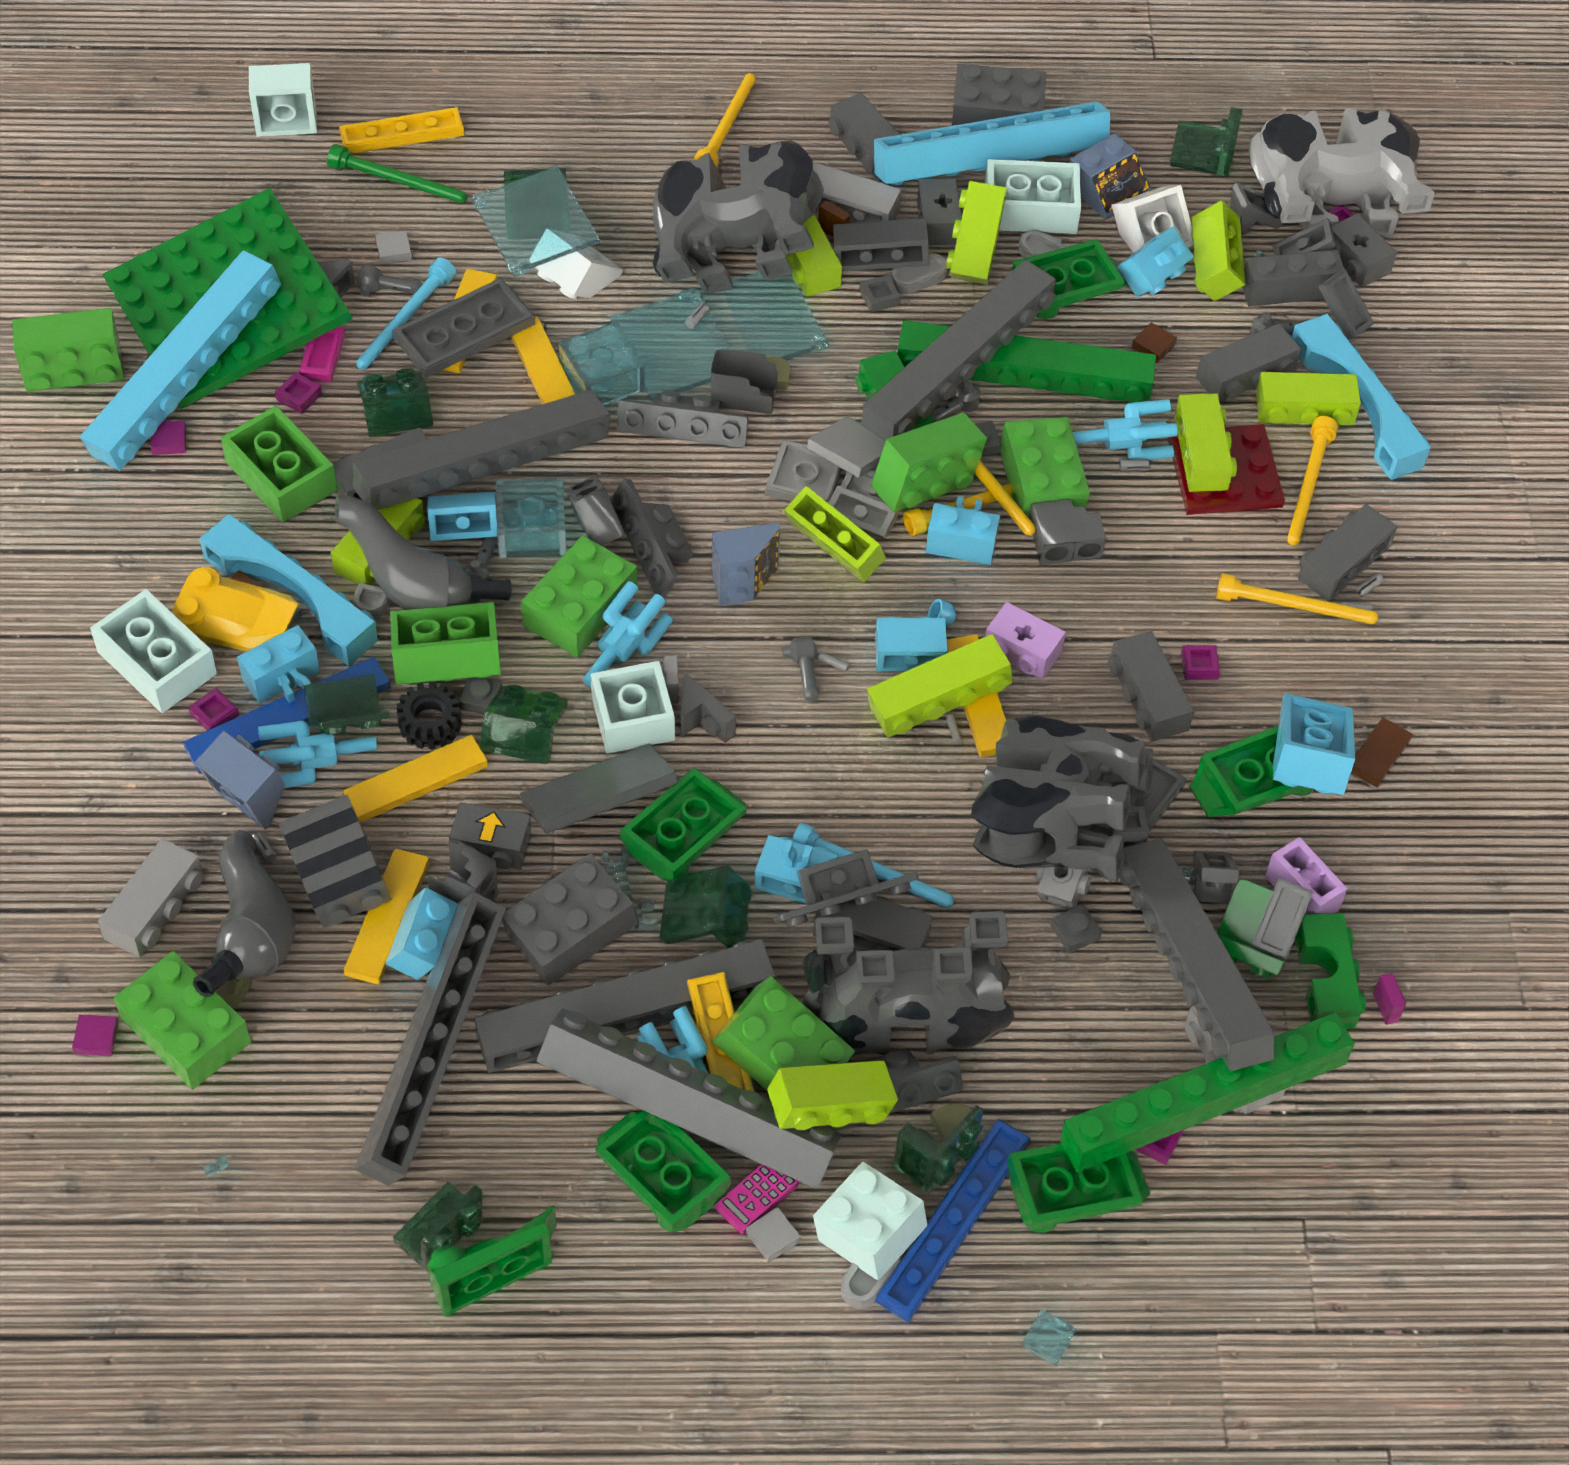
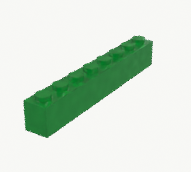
(1050, 365)
(1203, 1094)

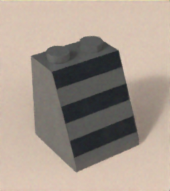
(335, 861)

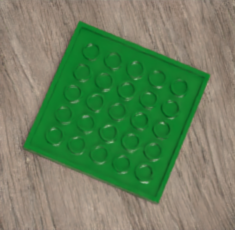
(172, 277)

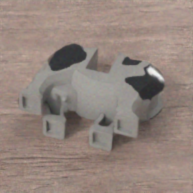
(1365, 167)

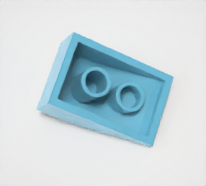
(1314, 745)

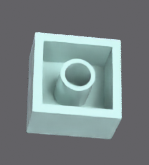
(282, 99)
(632, 707)
(870, 1220)

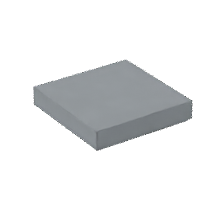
(848, 446)
(799, 468)

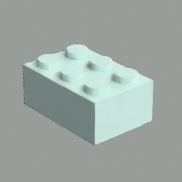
(1038, 195)
(154, 650)

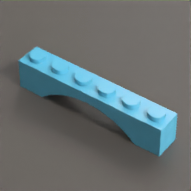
(1397, 441)
(236, 547)

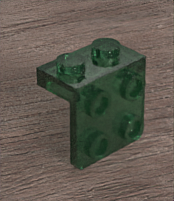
(395, 402)
(706, 905)
(441, 1222)

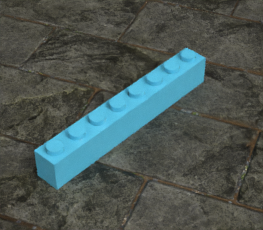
(1005, 138)
(181, 360)

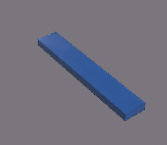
(277, 712)
(951, 1222)

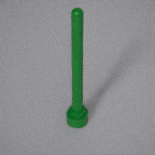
(341, 158)

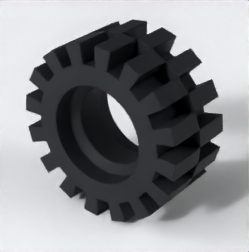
(425, 699)

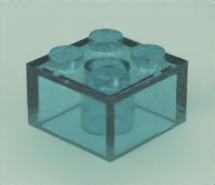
(603, 363)
(530, 517)

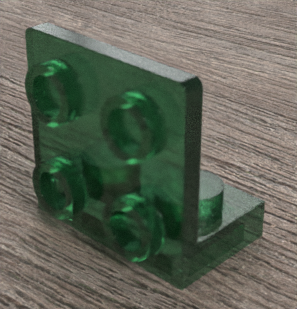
(1205, 146)
(343, 703)
(521, 723)
(933, 1164)

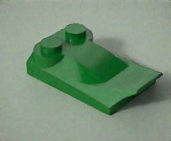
(1080, 274)
(1240, 776)
(681, 825)
(663, 1168)
(1054, 1193)
(479, 1270)

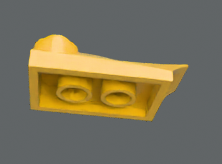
(232, 611)

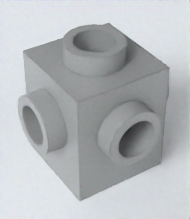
(1062, 885)

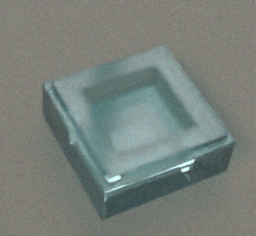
(1049, 1337)

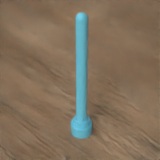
(440, 274)
(807, 836)

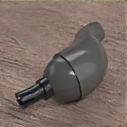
(407, 572)
(259, 922)

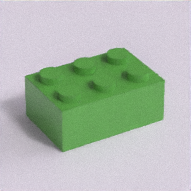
(68, 349)
(928, 462)
(1043, 462)
(279, 463)
(574, 594)
(444, 643)
(180, 1025)
(778, 1032)

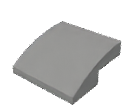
(863, 505)

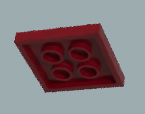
(1255, 481)

